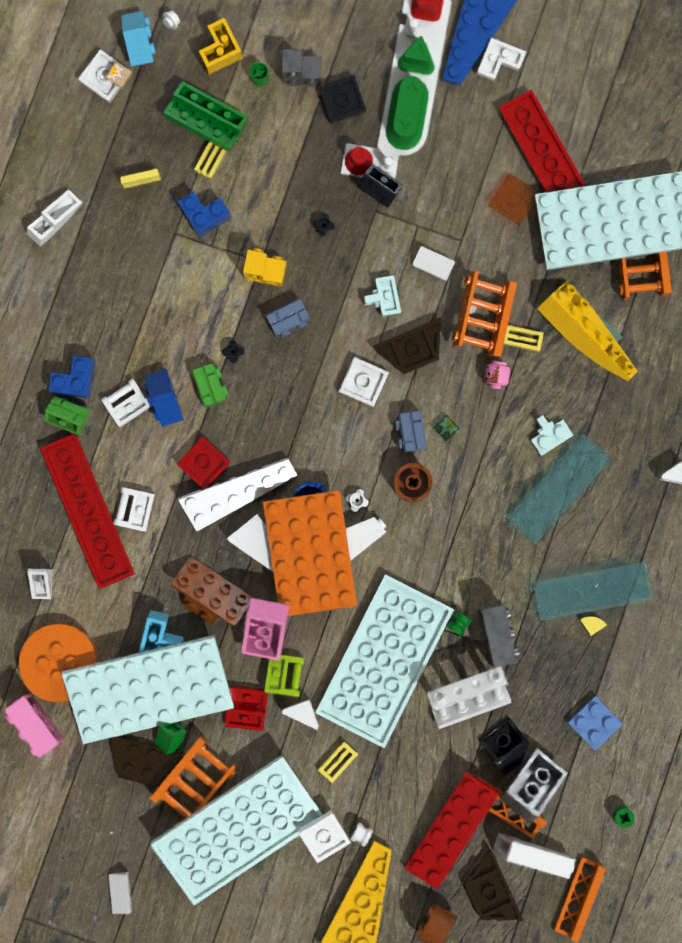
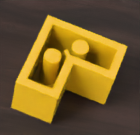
(223, 51)
(264, 269)

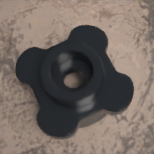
(328, 224)
(233, 356)

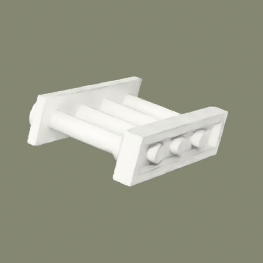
(469, 697)

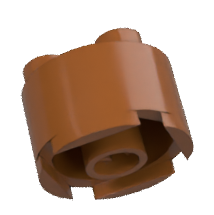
(423, 484)
(437, 926)

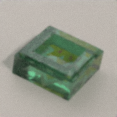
(446, 428)

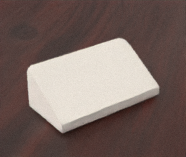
(433, 263)
(120, 893)

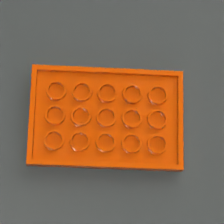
(310, 553)

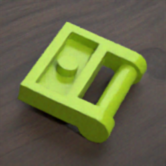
(278, 673)

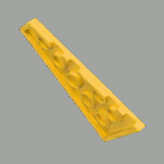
(361, 908)

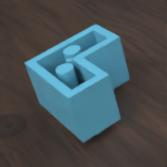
(136, 36)
(155, 635)

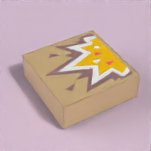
(119, 75)

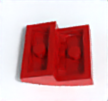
(248, 708)

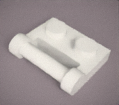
(130, 407)
(139, 512)

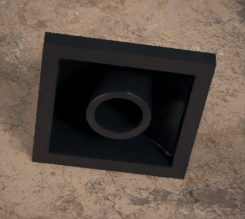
(505, 745)

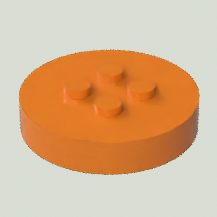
(49, 654)

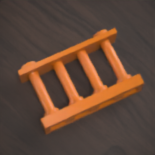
(661, 267)
(501, 310)
(187, 764)

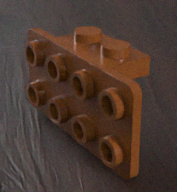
(210, 594)

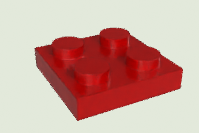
(203, 463)

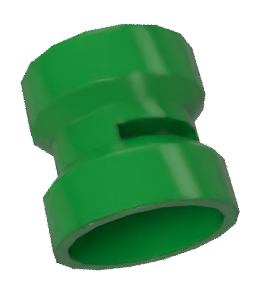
(259, 70)
(459, 623)

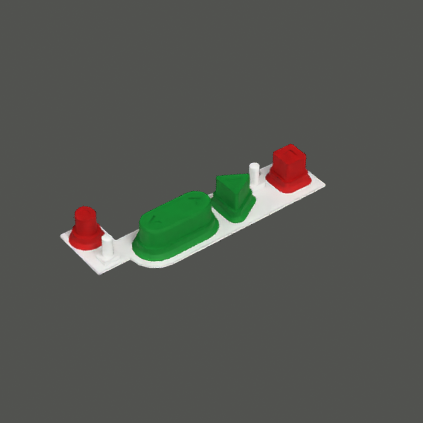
(409, 89)

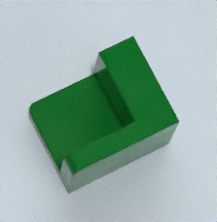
(170, 737)

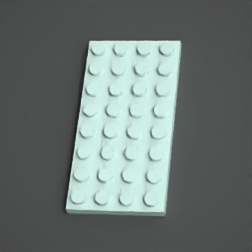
(611, 220)
(384, 661)
(148, 689)
(236, 830)

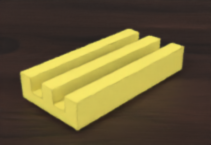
(204, 172)
(140, 178)
(520, 345)
(331, 757)

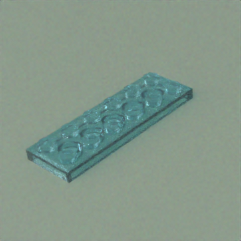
(559, 488)
(592, 591)

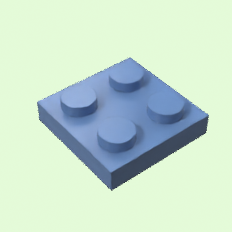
(594, 723)

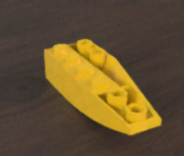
(585, 330)

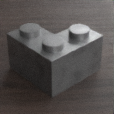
(300, 69)

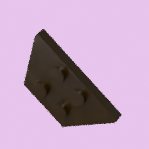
(413, 348)
(141, 761)
(490, 891)

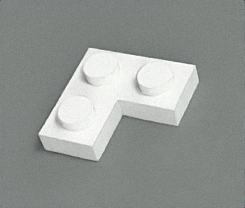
(497, 54)

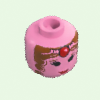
(497, 374)

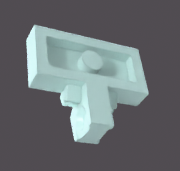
(385, 296)
(550, 435)

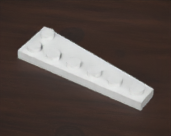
(215, 502)

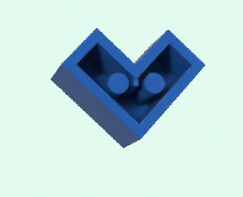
(204, 218)
(78, 382)
(163, 398)

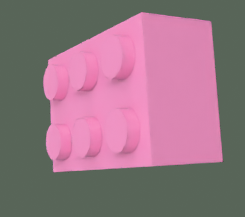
(265, 629)
(33, 725)

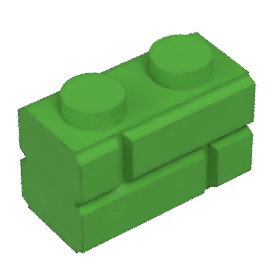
(209, 385)
(67, 415)

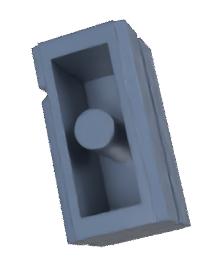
(288, 318)
(411, 432)

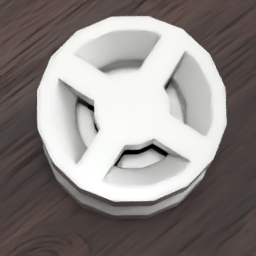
(361, 834)

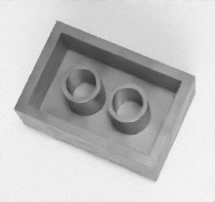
(498, 635)
(533, 786)

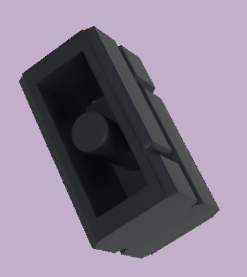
(379, 186)

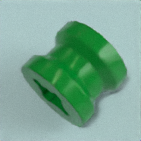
(620, 814)

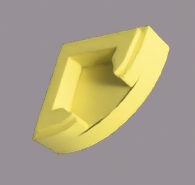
(592, 624)

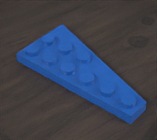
(474, 30)

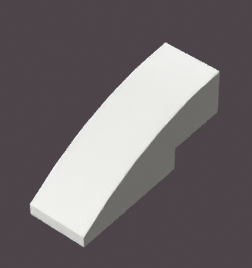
(53, 218)

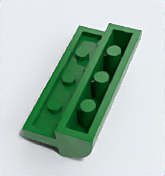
(206, 116)

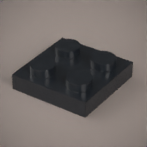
(342, 99)

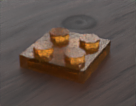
(513, 199)

